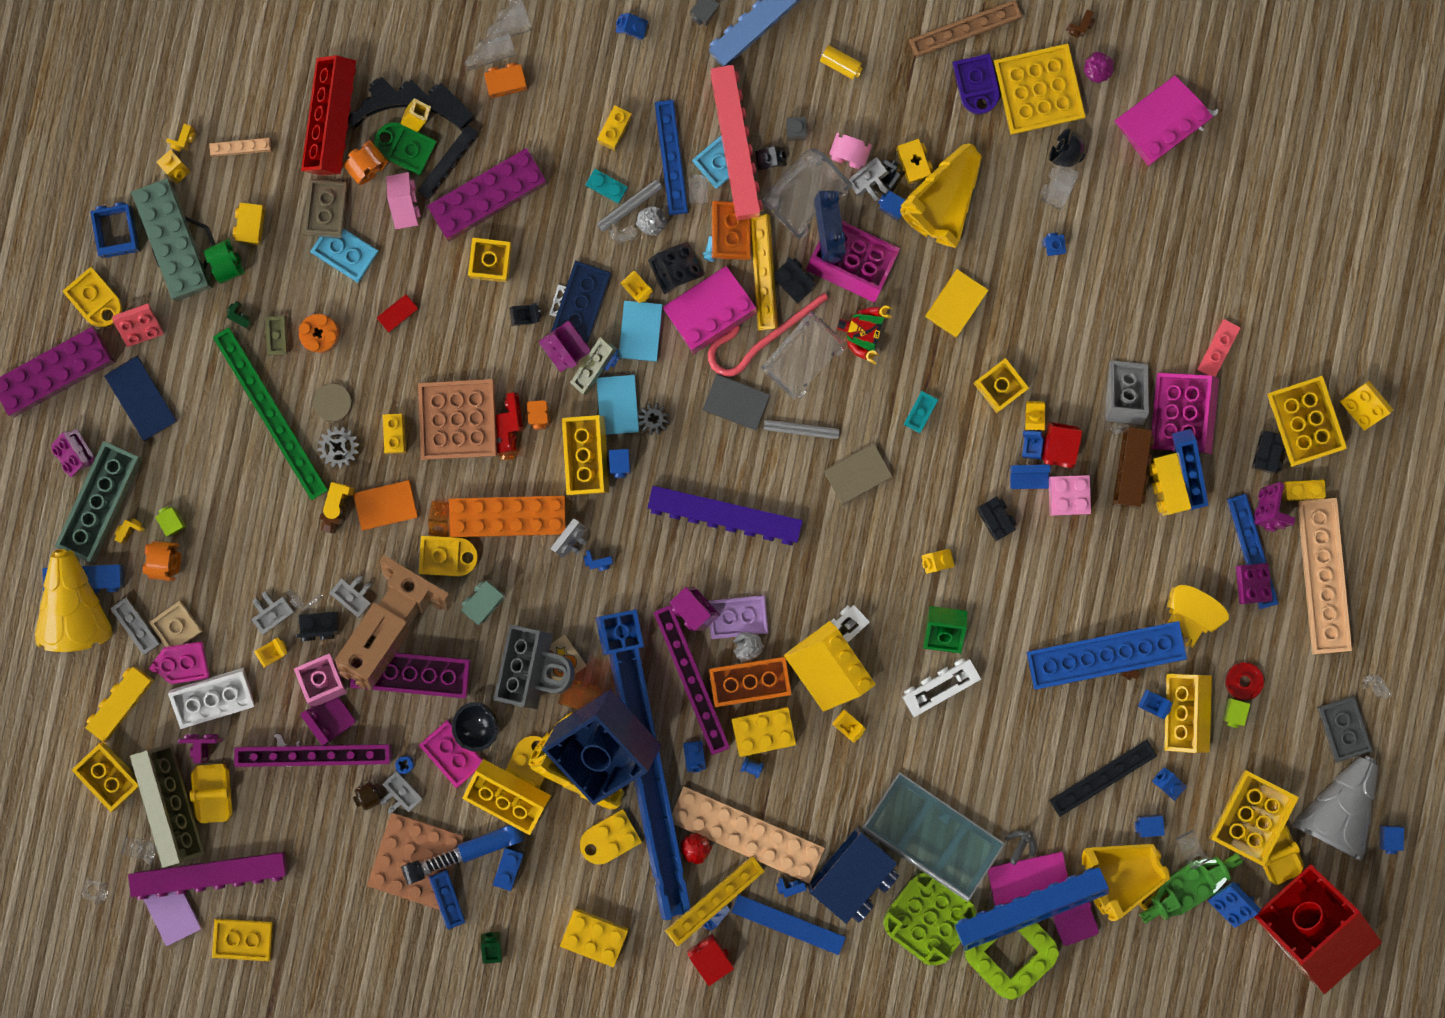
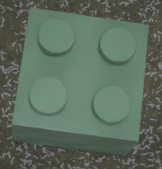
(483, 602)

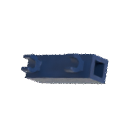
(830, 226)

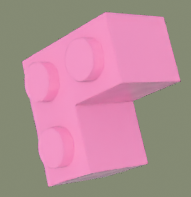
(401, 200)

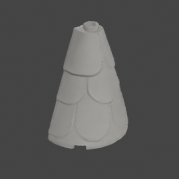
(1344, 809)

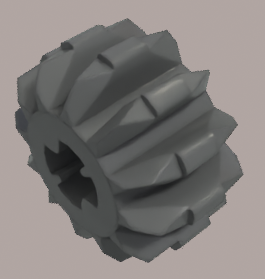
(656, 412)

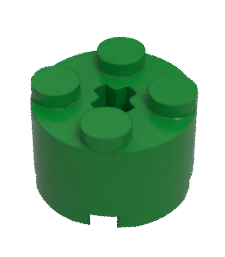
(224, 261)

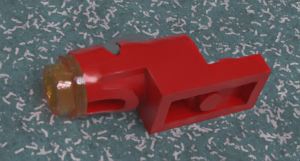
(507, 425)

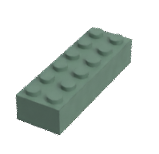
(171, 239)
(99, 502)

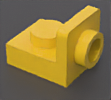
(1035, 415)

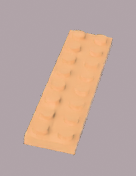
(1324, 576)
(747, 834)

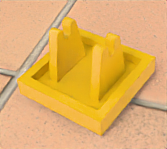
(1366, 405)

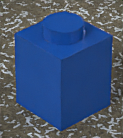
(891, 205)
(1150, 826)
(1391, 839)

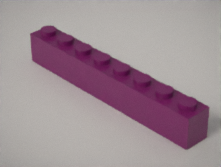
(691, 680)
(312, 755)
(207, 874)

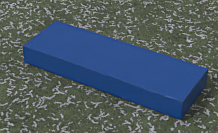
(446, 899)

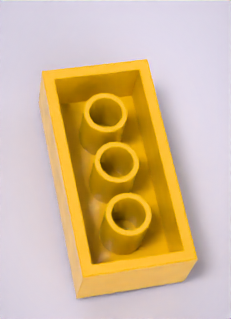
(585, 455)
(506, 796)

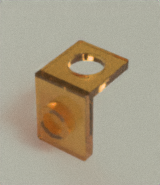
(438, 517)

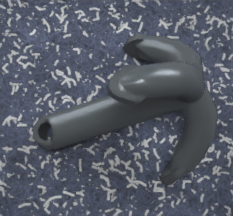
(1026, 837)

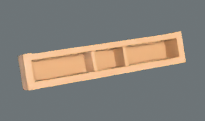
(240, 147)

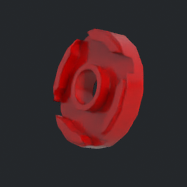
(1255, 685)

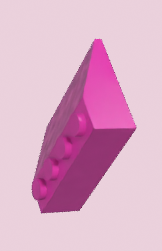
(1163, 120)
(863, 265)
(710, 310)
(1184, 404)

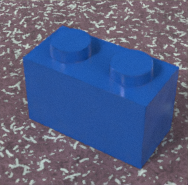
(619, 463)
(508, 868)

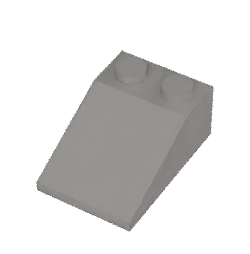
(1127, 393)

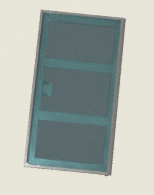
(933, 836)

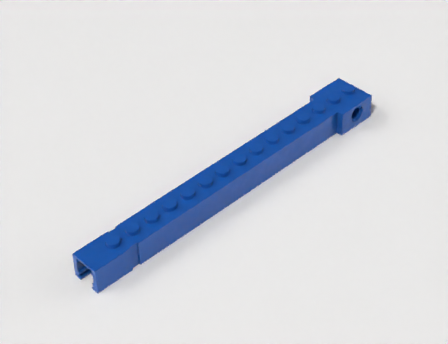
(621, 639)

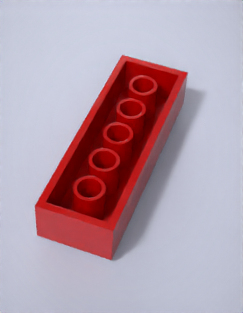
(328, 115)

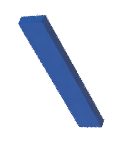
(671, 157)
(1249, 538)
(788, 924)

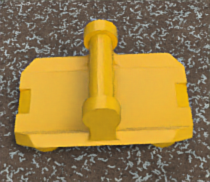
(211, 793)
(1284, 859)

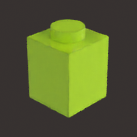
(170, 521)
(1236, 713)

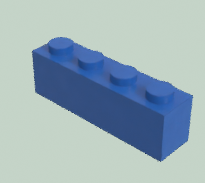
(1190, 464)
(102, 577)

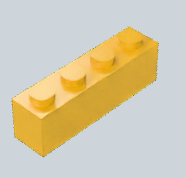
(119, 704)

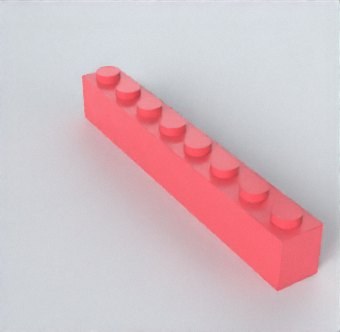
(735, 142)

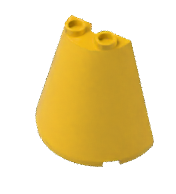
(1130, 874)

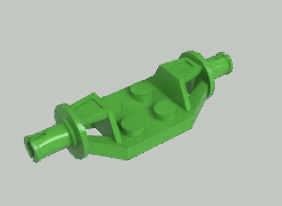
(1190, 887)

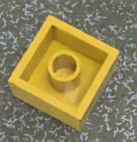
(490, 260)
(1001, 385)

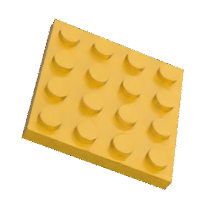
(1039, 89)

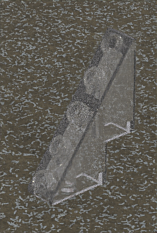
(498, 41)

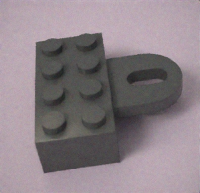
(528, 668)

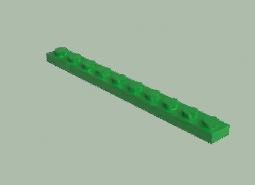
(270, 414)

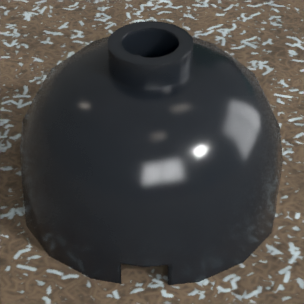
(1069, 149)

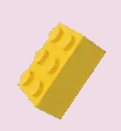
(1169, 484)
(763, 731)
(107, 776)
(594, 937)

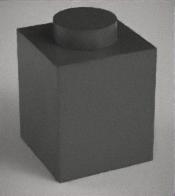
(704, 11)
(796, 129)

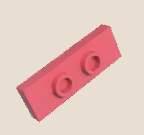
(1218, 348)

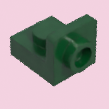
(241, 319)
(491, 947)

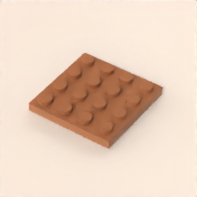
(457, 419)
(406, 842)

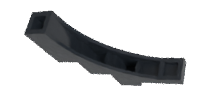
(386, 97)

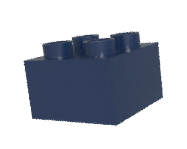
(602, 747)
(853, 876)

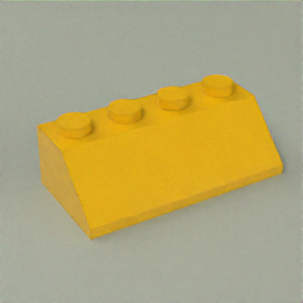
(1190, 714)

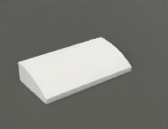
(211, 698)

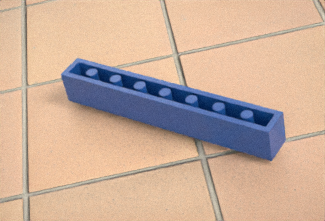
(1032, 908)

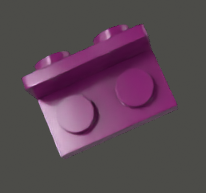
(565, 346)
(72, 452)
(1253, 583)
(199, 751)

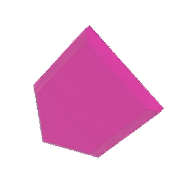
(181, 663)

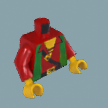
(864, 331)

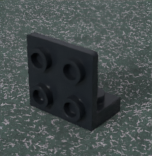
(675, 267)
(794, 280)
(318, 624)

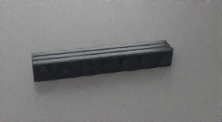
(448, 162)

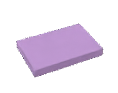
(739, 616)
(172, 916)

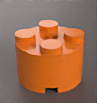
(365, 163)
(308, 332)
(162, 560)

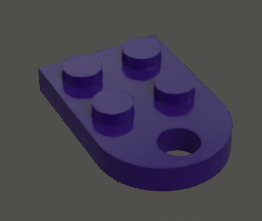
(976, 82)

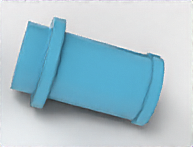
(708, 252)

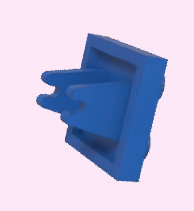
(1234, 904)

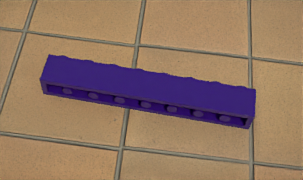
(724, 514)

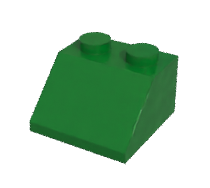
(945, 629)

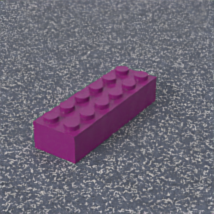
(487, 194)
(54, 372)
(425, 676)

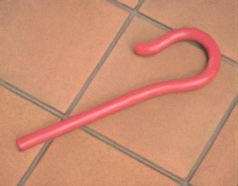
(761, 344)

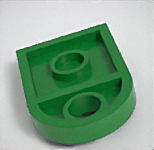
(406, 148)

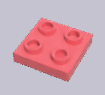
(137, 325)

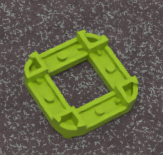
(1028, 975)

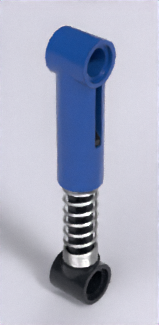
(463, 853)

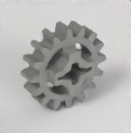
(333, 453)

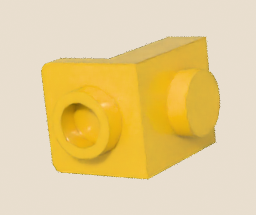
(186, 137)
(173, 166)
(636, 287)
(123, 531)
(938, 561)
(271, 652)
(849, 726)

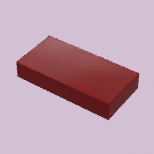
(397, 313)

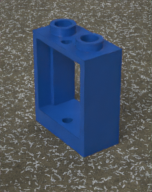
(116, 250)

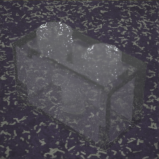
(1059, 186)

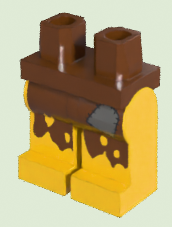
(334, 506)

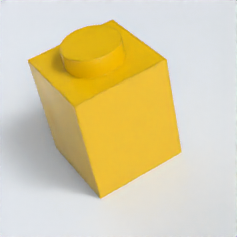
(415, 115)

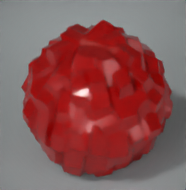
(695, 848)

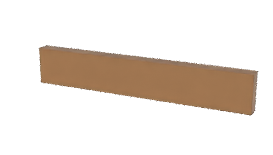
(965, 28)

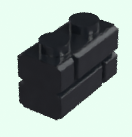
(1269, 453)
(996, 518)

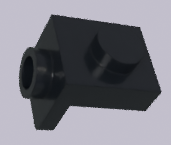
(771, 157)
(894, 176)
(525, 314)

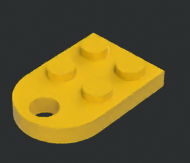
(93, 297)
(445, 556)
(519, 762)
(610, 837)

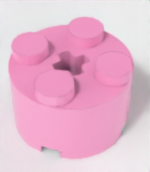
(850, 150)

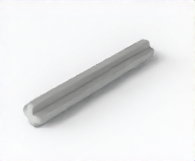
(629, 205)
(801, 429)

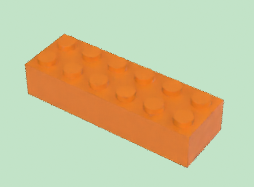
(507, 516)

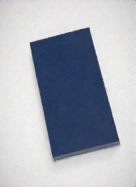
(582, 298)
(140, 398)

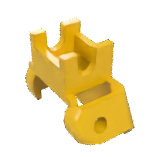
(1195, 612)

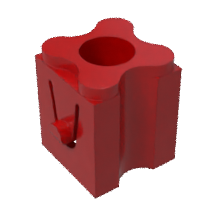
(1061, 444)
(710, 959)

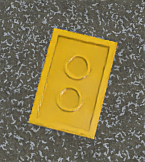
(956, 303)
(242, 939)

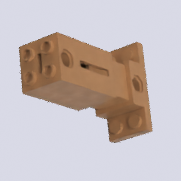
(387, 624)

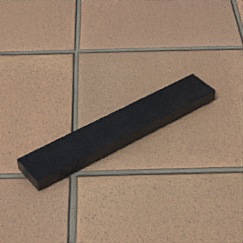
(1103, 778)

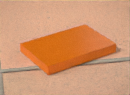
(729, 237)
(385, 505)

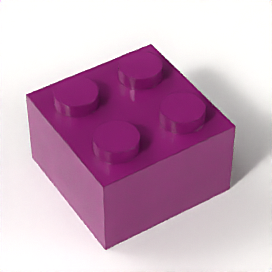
(694, 609)

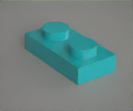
(606, 186)
(920, 412)

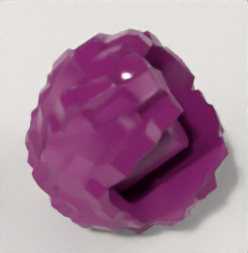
(1099, 67)

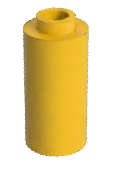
(841, 62)

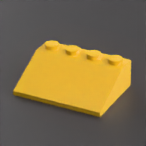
(1306, 421)
(829, 668)
(1253, 817)

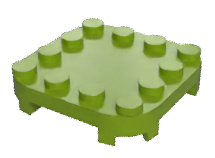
(926, 918)

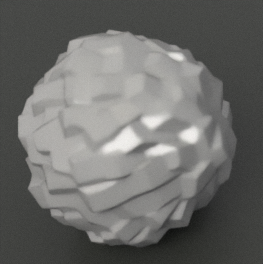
(651, 220)
(748, 646)

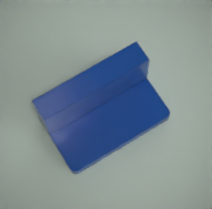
(1029, 476)

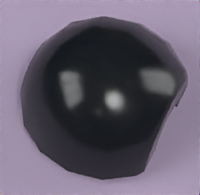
(475, 726)

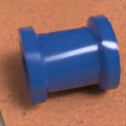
(398, 765)
(752, 767)

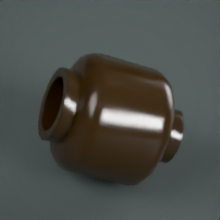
(367, 796)

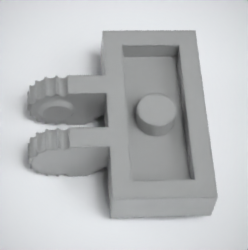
(868, 177)
(568, 538)
(350, 597)
(273, 615)
(402, 792)

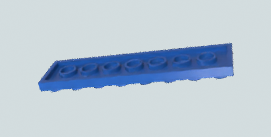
(1106, 655)

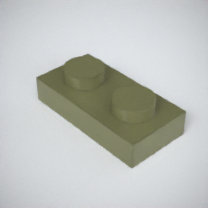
(276, 335)

